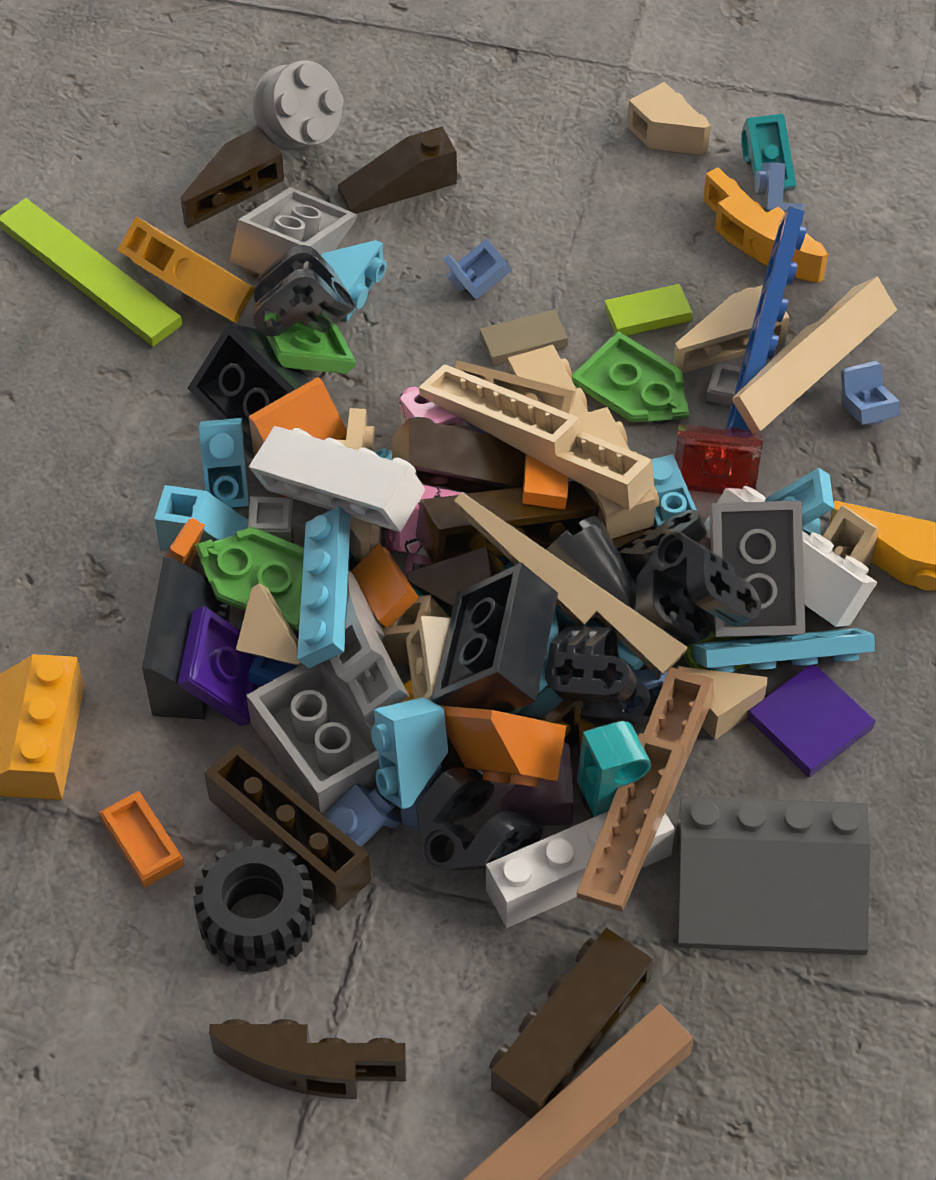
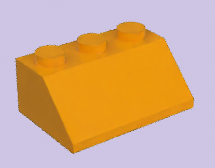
(38, 725)

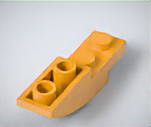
(754, 230)
(186, 269)

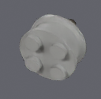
(297, 104)

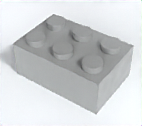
(767, 553)
(316, 733)

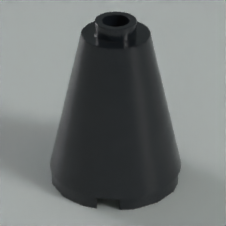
(598, 559)

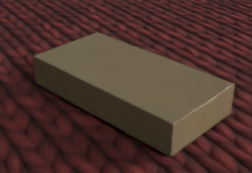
(522, 336)

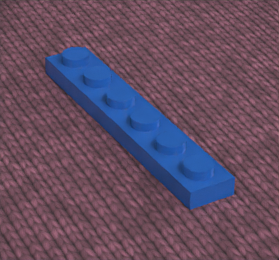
(770, 306)

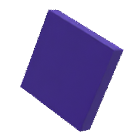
(215, 668)
(811, 719)

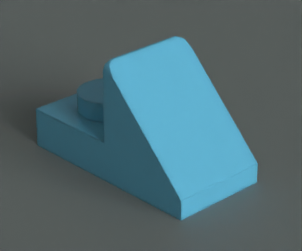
(816, 498)

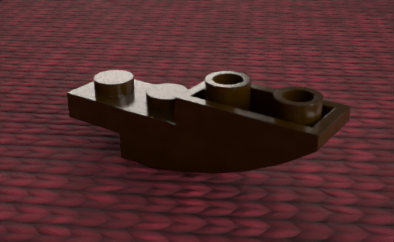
(286, 1058)

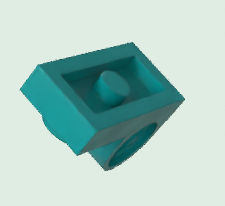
(766, 141)
(608, 760)

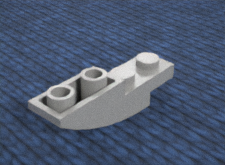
(365, 660)

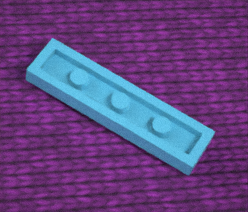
(324, 587)
(799, 648)

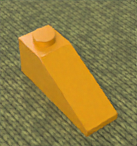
(903, 545)

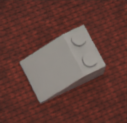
(284, 223)

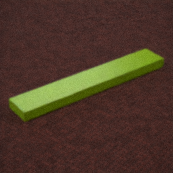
(90, 272)

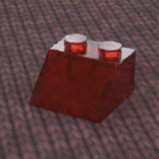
(717, 458)

